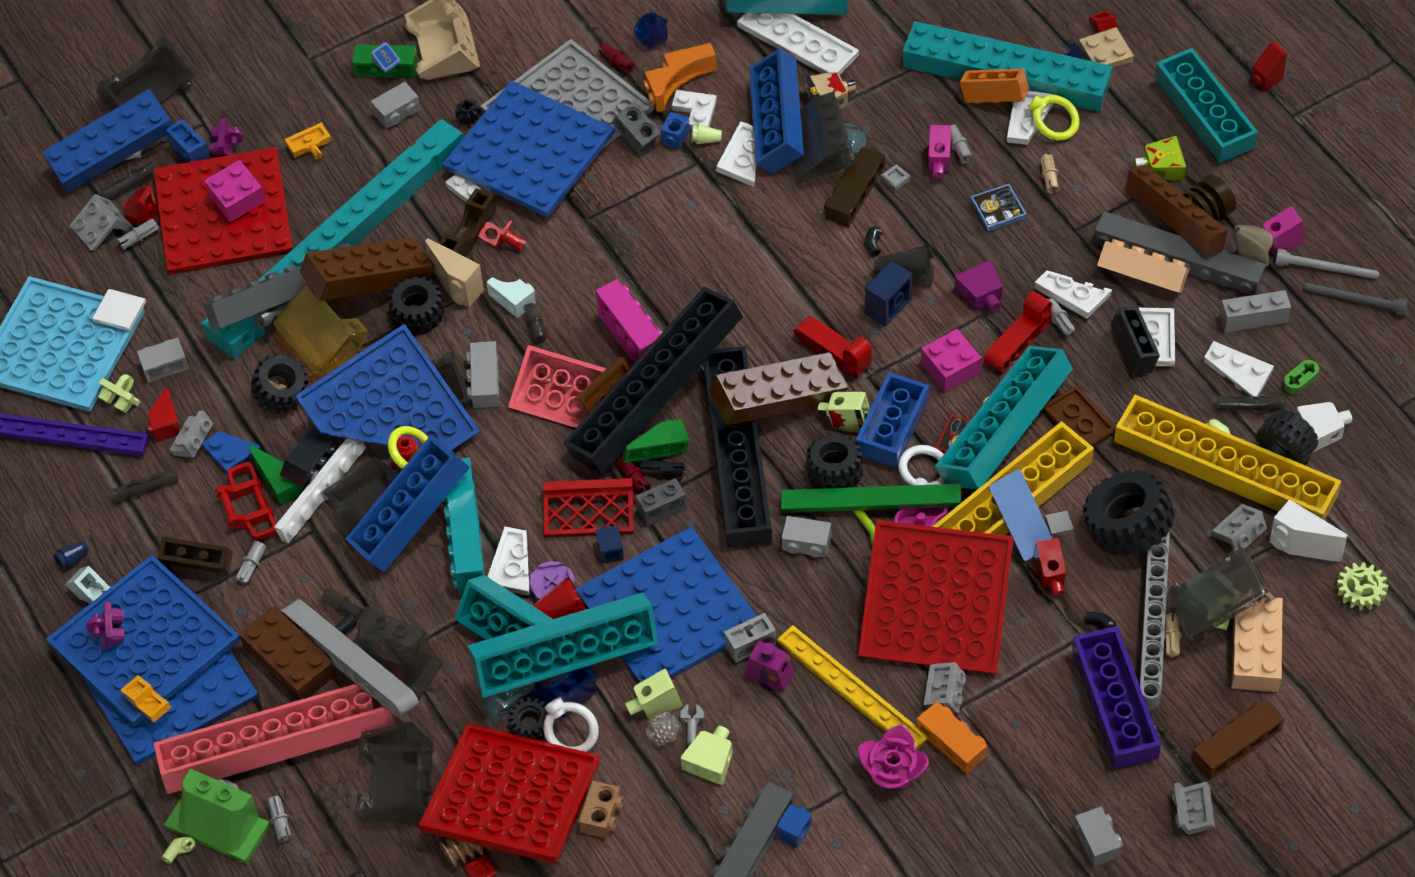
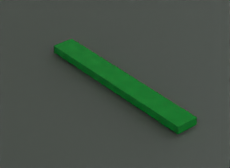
(871, 498)

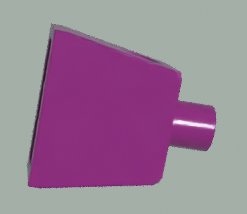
(980, 286)

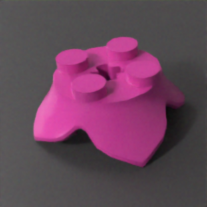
(896, 746)

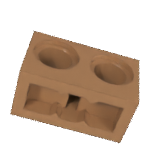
(596, 809)

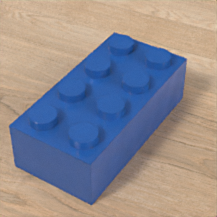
(893, 419)

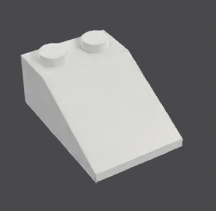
(1306, 534)

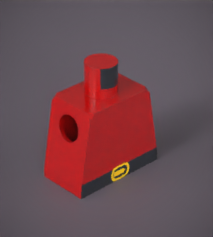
(1050, 566)

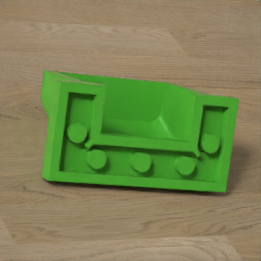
(218, 817)

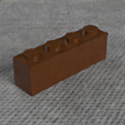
(1237, 739)

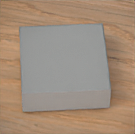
(895, 177)
(1059, 524)

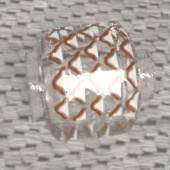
(663, 728)

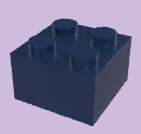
(888, 293)

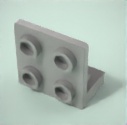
(97, 221)

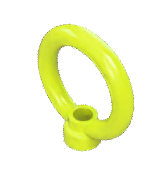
(1038, 105)
(392, 442)

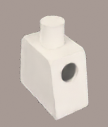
(1325, 421)

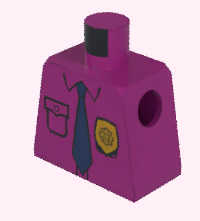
(770, 666)

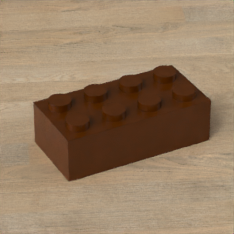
(287, 654)

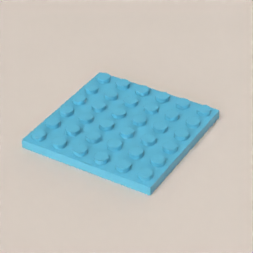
(55, 346)

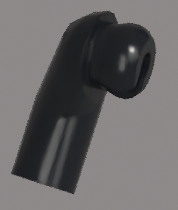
(871, 238)
(1100, 618)

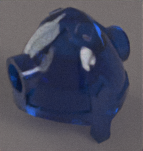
(651, 29)

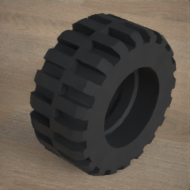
(1138, 530)

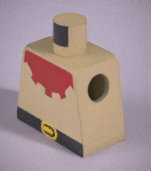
(829, 82)

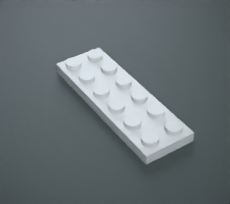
(800, 40)

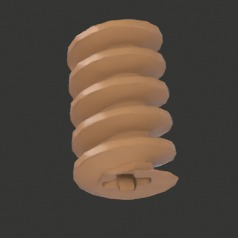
(458, 850)

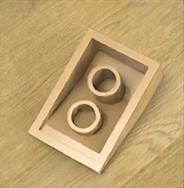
(456, 273)

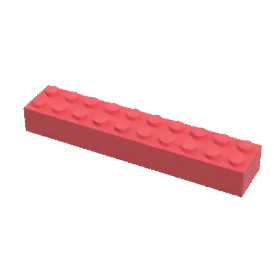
(270, 735)

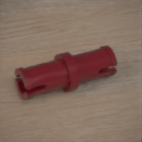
(616, 57)
(635, 473)

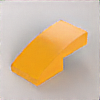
(145, 698)

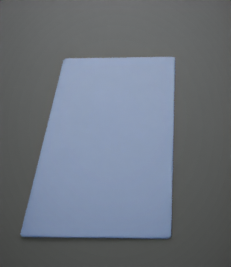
(1020, 512)

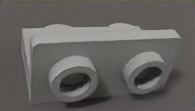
(191, 435)
(1241, 527)
(945, 686)

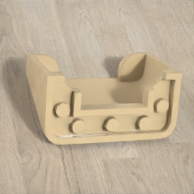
(442, 39)

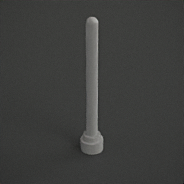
(1284, 258)

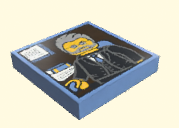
(998, 207)

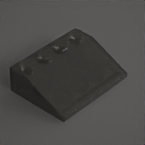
(824, 140)

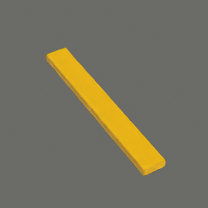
(846, 684)

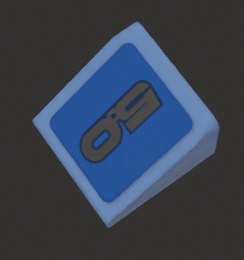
(385, 57)

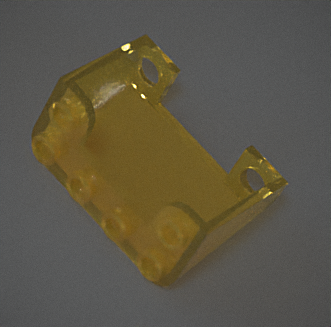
(318, 332)

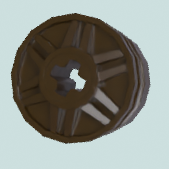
(1213, 197)

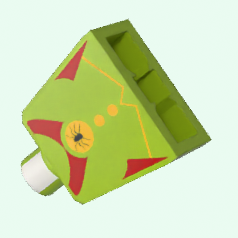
(1164, 159)

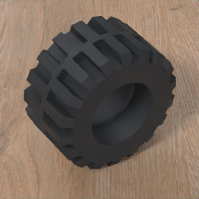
(411, 292)
(283, 367)
(1287, 436)
(834, 449)

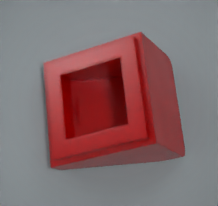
(1103, 21)

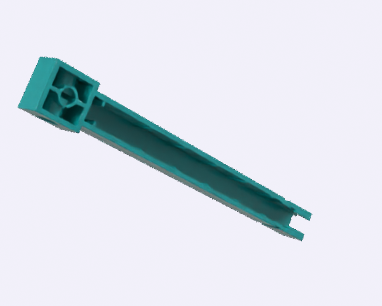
(354, 220)

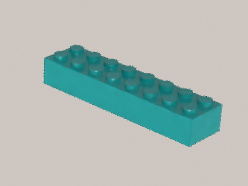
(1004, 417)
(562, 644)

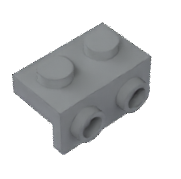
(1194, 807)

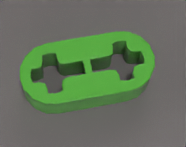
(1298, 374)

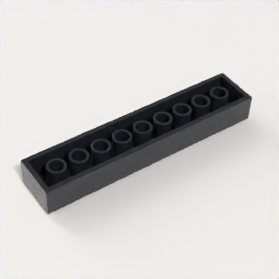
(653, 380)
(738, 462)

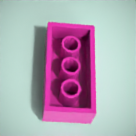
(626, 319)

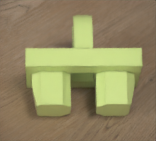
(121, 389)

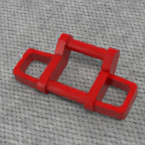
(228, 493)

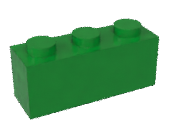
(365, 67)

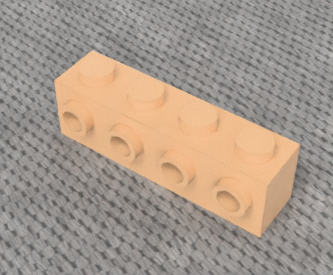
(1143, 266)

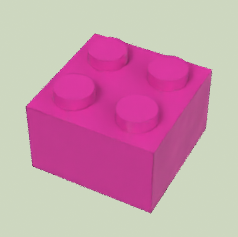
(234, 190)
(951, 360)

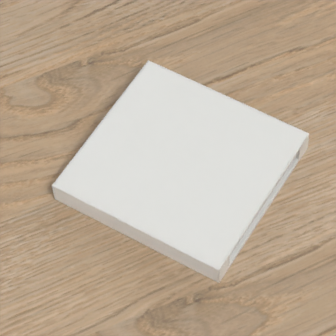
(119, 310)

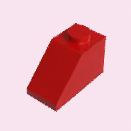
(1269, 67)
(141, 206)
(163, 418)

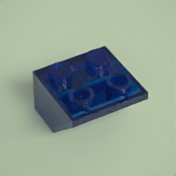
(571, 686)

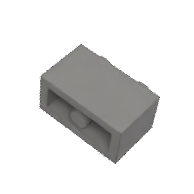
(395, 105)
(162, 360)
(806, 536)
(1097, 836)

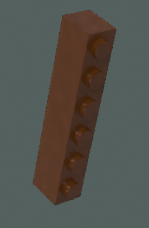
(1176, 210)

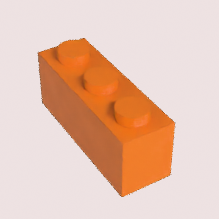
(994, 86)
(952, 737)

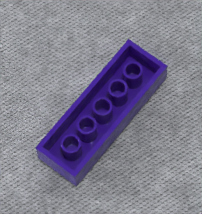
(1116, 697)

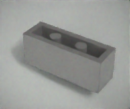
(1255, 311)
(483, 374)

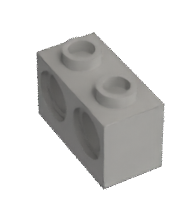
(744, 637)

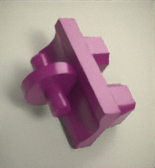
(226, 137)
(104, 625)

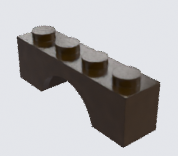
(478, 211)

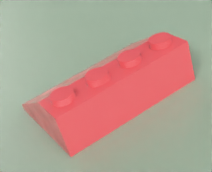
(550, 384)

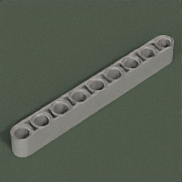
(1154, 624)
(352, 660)

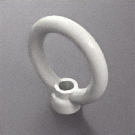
(918, 449)
(556, 709)

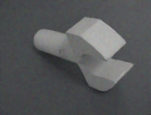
(691, 722)

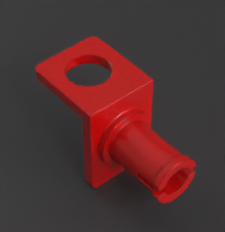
(502, 236)

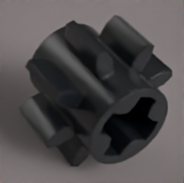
(467, 111)

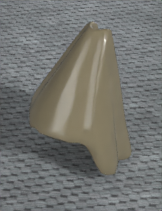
(1253, 242)

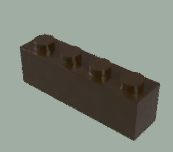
(854, 187)

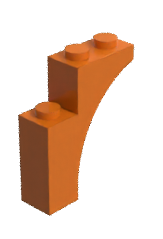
(676, 70)

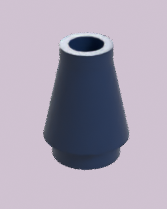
(68, 555)

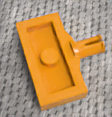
(308, 141)

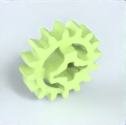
(1362, 586)

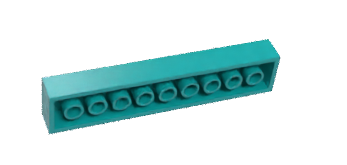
(955, 52)

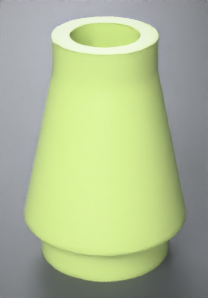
(704, 134)

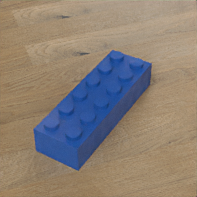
(776, 111)
(108, 141)
(407, 503)

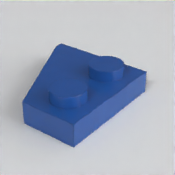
(228, 450)

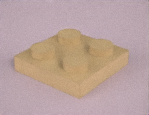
(1106, 48)

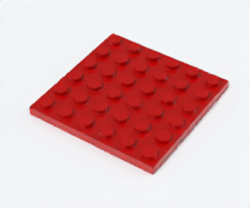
(199, 233)
(936, 596)
(510, 793)

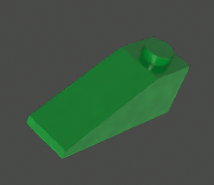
(661, 441)
(270, 469)

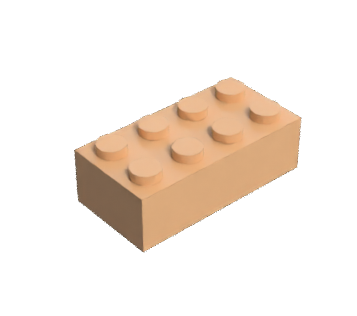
(1258, 648)

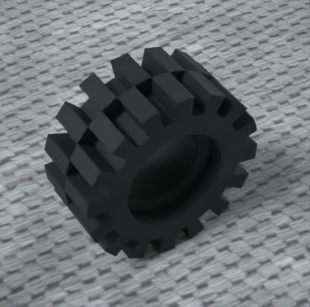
(523, 710)

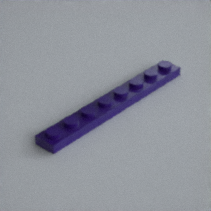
(73, 435)

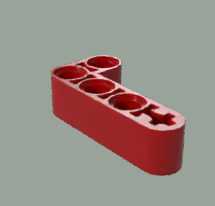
(1021, 334)
(849, 357)

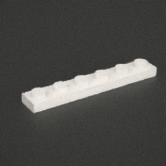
(311, 496)

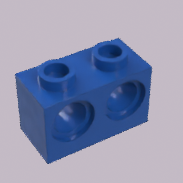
(187, 142)

